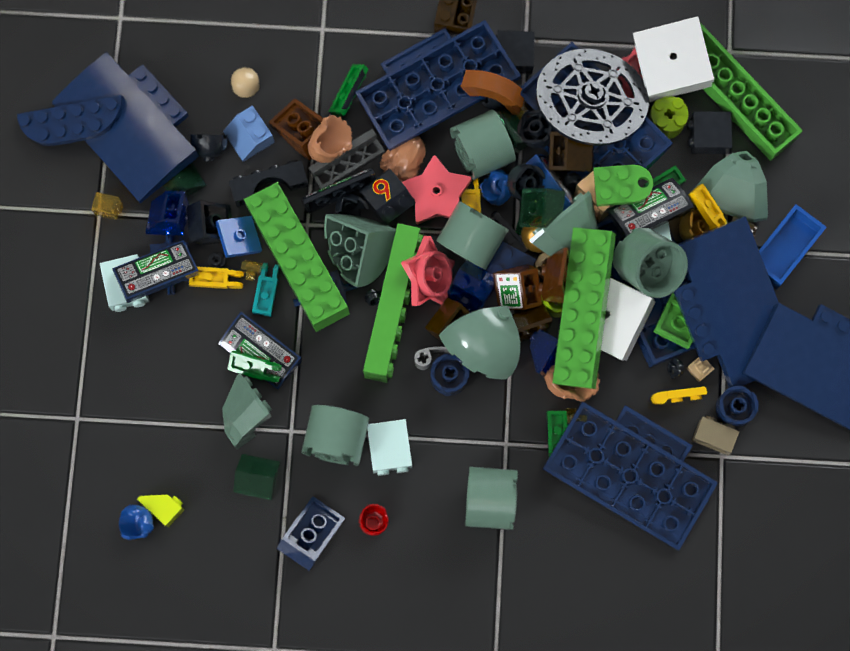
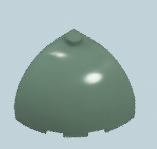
(358, 247)
(485, 341)

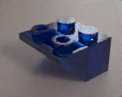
(168, 214)
(472, 286)

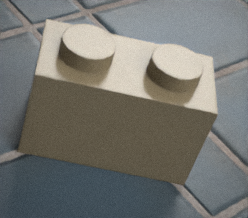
(715, 435)

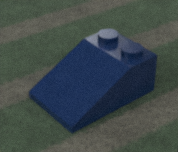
(310, 533)

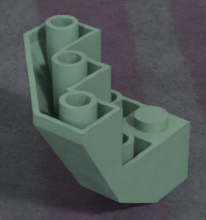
(738, 186)
(559, 232)
(243, 412)

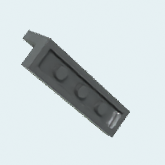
(359, 144)

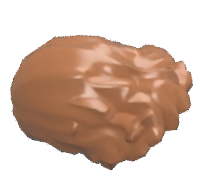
(330, 140)
(405, 159)
(571, 392)

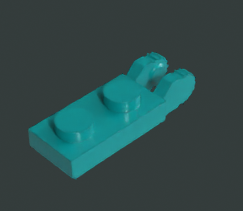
(266, 291)

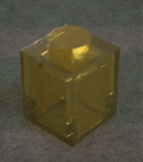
(107, 206)

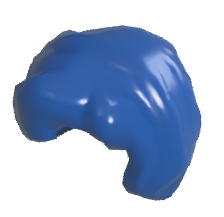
(495, 188)
(135, 522)

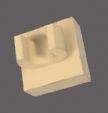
(700, 369)

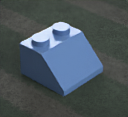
(248, 134)

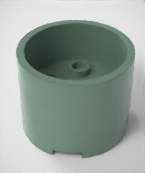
(483, 144)
(472, 235)
(650, 262)
(335, 435)
(491, 498)

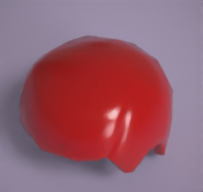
(373, 519)

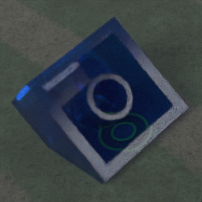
(543, 351)

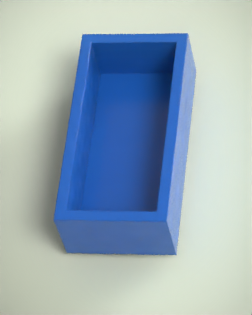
(789, 244)

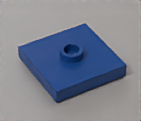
(238, 236)

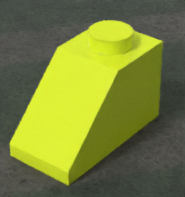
(163, 507)

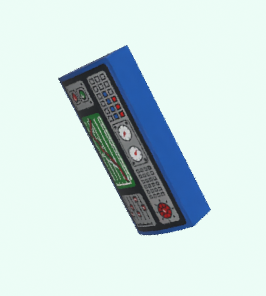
(552, 179)

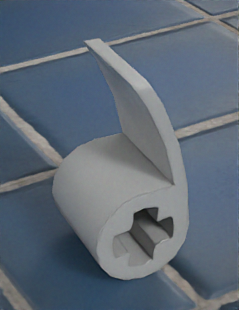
(427, 354)

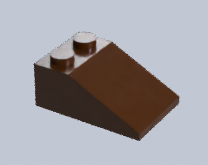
(296, 125)
(555, 276)

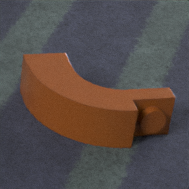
(495, 87)

